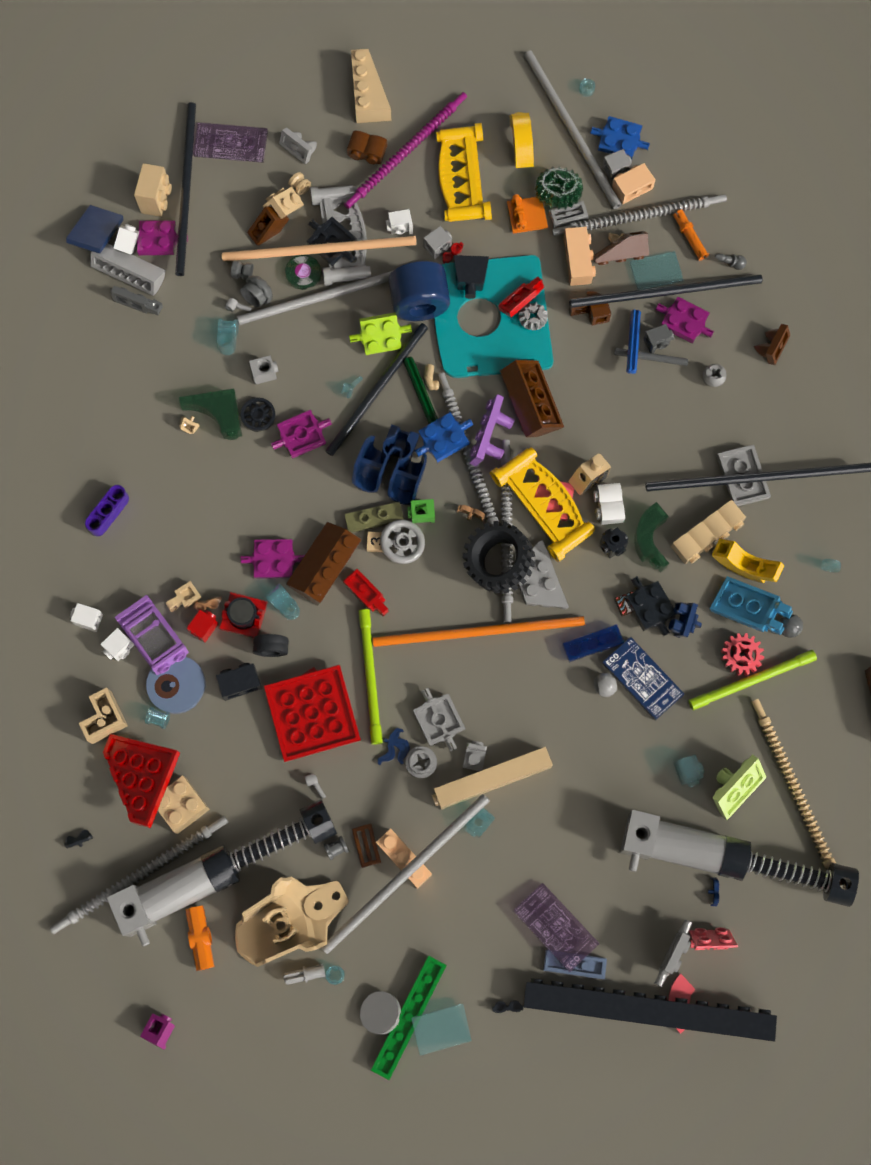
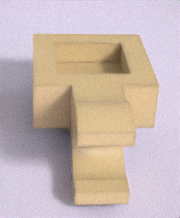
(185, 596)

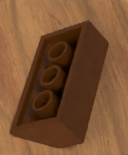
(531, 398)
(323, 562)

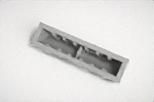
(128, 269)

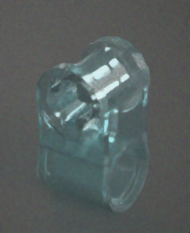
(227, 333)
(282, 600)

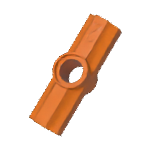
(199, 938)

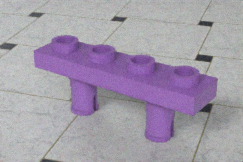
(483, 436)

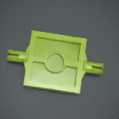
(380, 333)

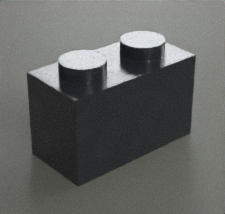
(238, 681)

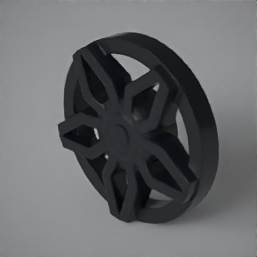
(258, 414)

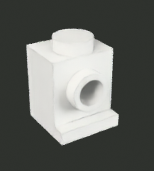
(399, 222)

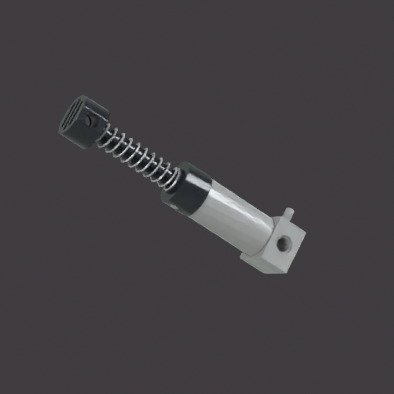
(727, 857)
(207, 875)

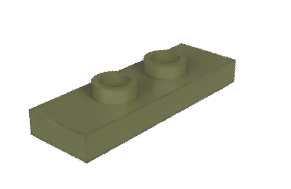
(373, 517)

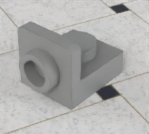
(474, 756)

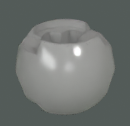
(712, 370)
(605, 685)

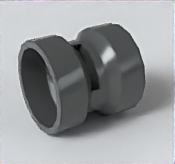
(241, 270)

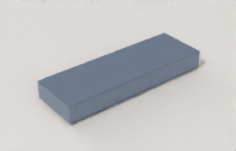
(590, 967)

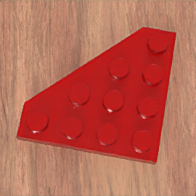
(140, 774)

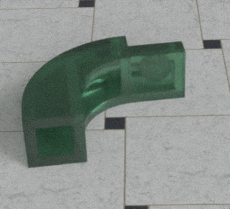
(643, 537)

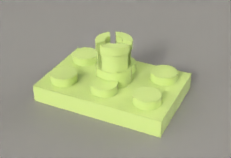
(738, 786)

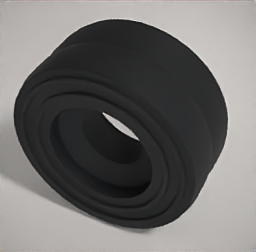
(270, 645)

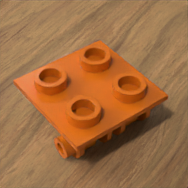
(526, 214)

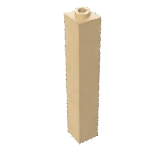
(492, 778)

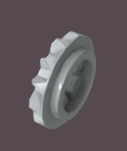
(534, 323)
(412, 759)

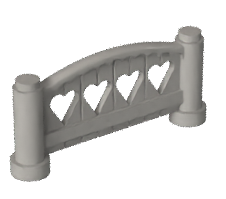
(329, 200)

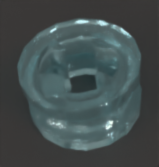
(591, 84)
(335, 981)

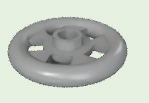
(414, 531)

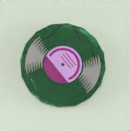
(303, 272)

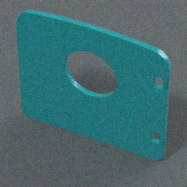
(509, 340)

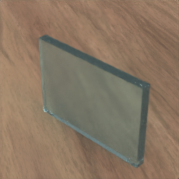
(656, 271)
(441, 1029)

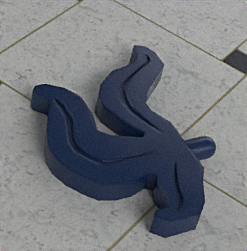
(401, 744)

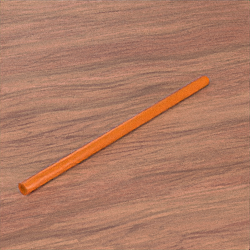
(478, 631)

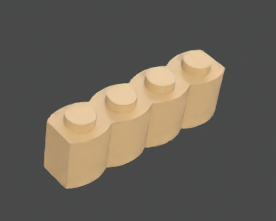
(708, 532)

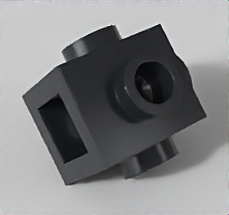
(614, 548)

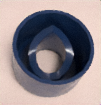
(419, 291)

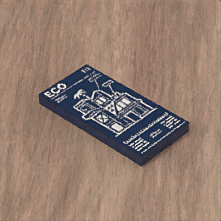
(643, 678)

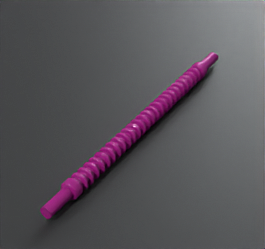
(406, 149)

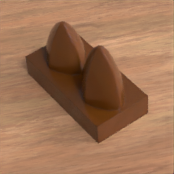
(778, 341)

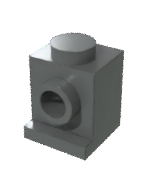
(658, 338)

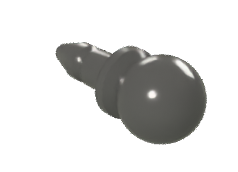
(738, 262)

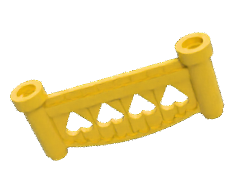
(473, 206)
(563, 538)

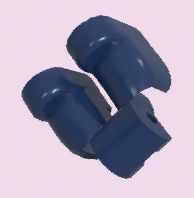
(407, 474)

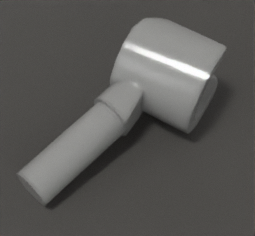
(232, 304)
(312, 780)

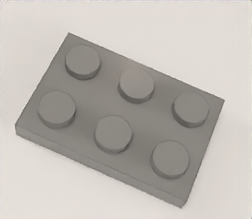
(743, 461)

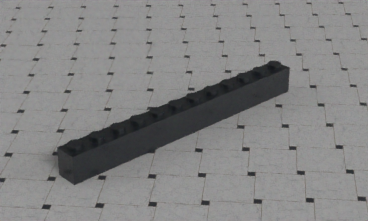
(650, 1011)

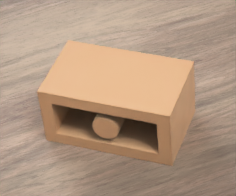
(633, 183)

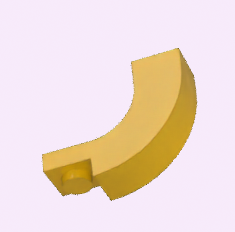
(522, 139)
(744, 564)

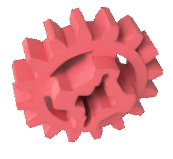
(737, 648)

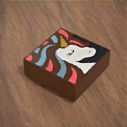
(622, 604)

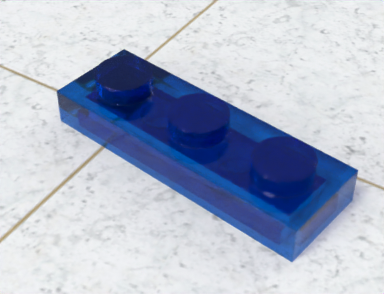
(593, 643)

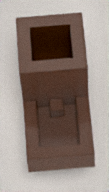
(597, 313)

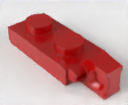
(521, 297)
(366, 592)

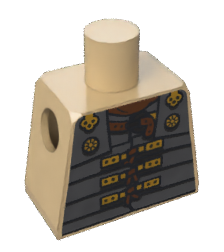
(594, 470)

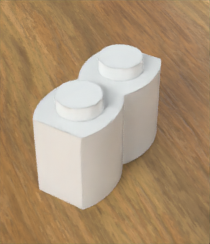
(609, 503)

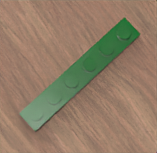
(413, 1006)

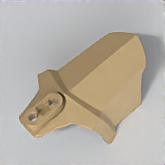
(288, 920)

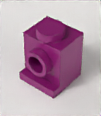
(158, 1030)

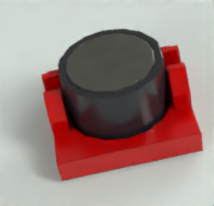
(243, 613)

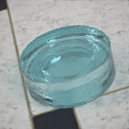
(831, 565)

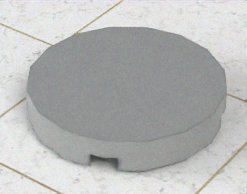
(380, 1012)

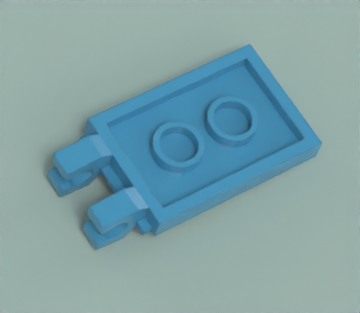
(750, 606)

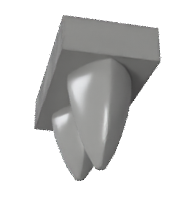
(295, 145)

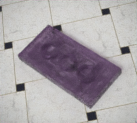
(230, 142)
(556, 927)

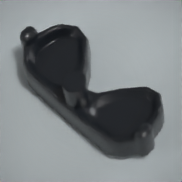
(84, 836)

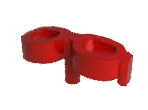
(456, 248)

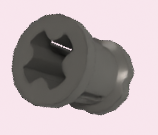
(336, 848)

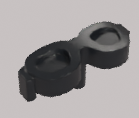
(501, 1006)

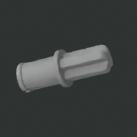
(304, 974)

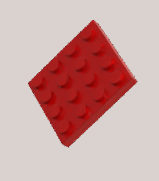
(312, 713)

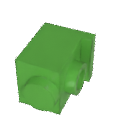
(426, 506)

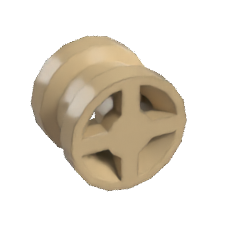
(299, 183)

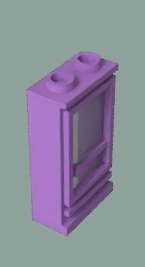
(152, 635)

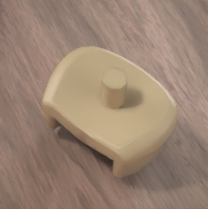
(188, 425)

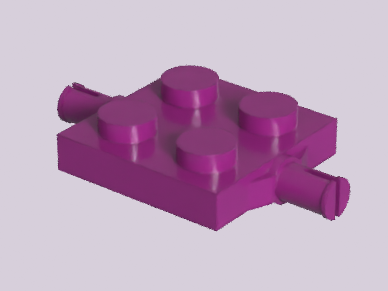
(157, 238)
(685, 319)
(301, 434)
(273, 558)

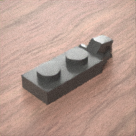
(136, 301)

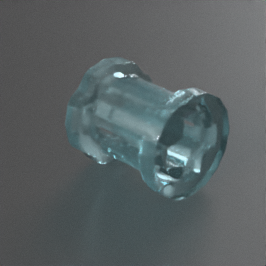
(157, 718)

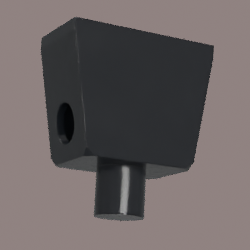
(470, 273)

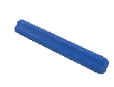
(633, 342)

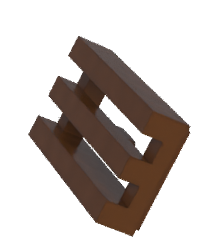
(362, 829)

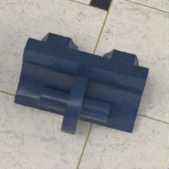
(687, 620)

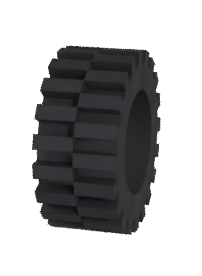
(483, 542)

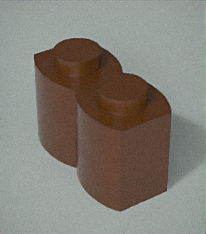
(367, 147)

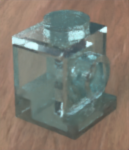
(475, 830)

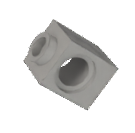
(616, 164)
(438, 242)
(256, 366)

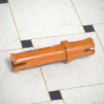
(687, 228)

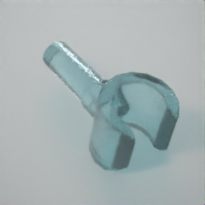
(347, 387)

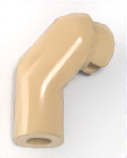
(428, 376)

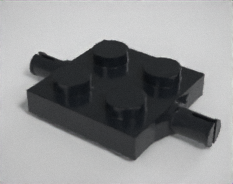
(331, 232)
(650, 606)

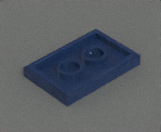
(94, 229)

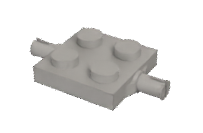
(439, 719)
(678, 946)

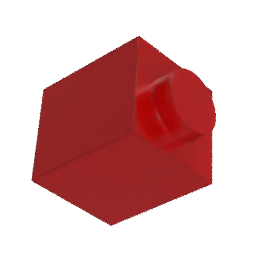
(203, 625)

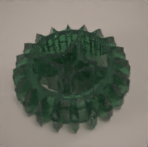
(558, 188)

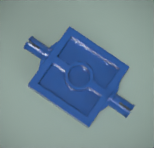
(620, 135)
(443, 437)

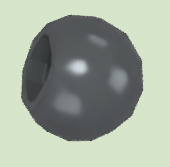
(792, 626)

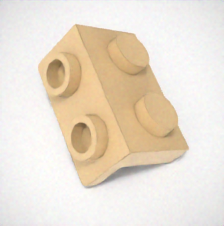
(284, 202)

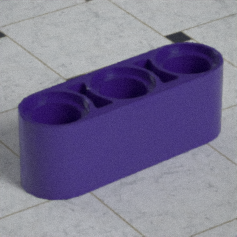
(107, 501)

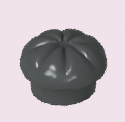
(256, 291)

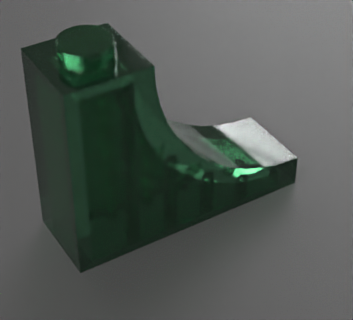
(220, 406)

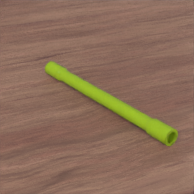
(799, 660)
(375, 727)

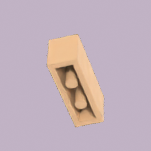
(579, 256)
(402, 856)

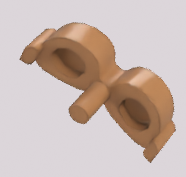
(471, 511)
(212, 603)

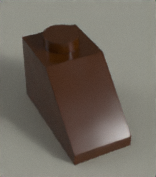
(266, 225)

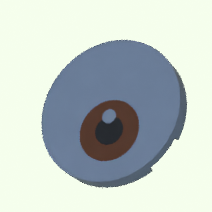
(177, 688)

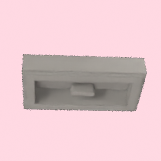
(568, 217)

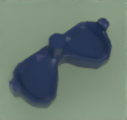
(715, 891)

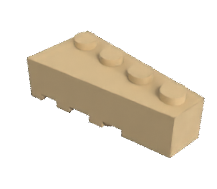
(370, 98)

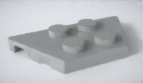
(543, 585)

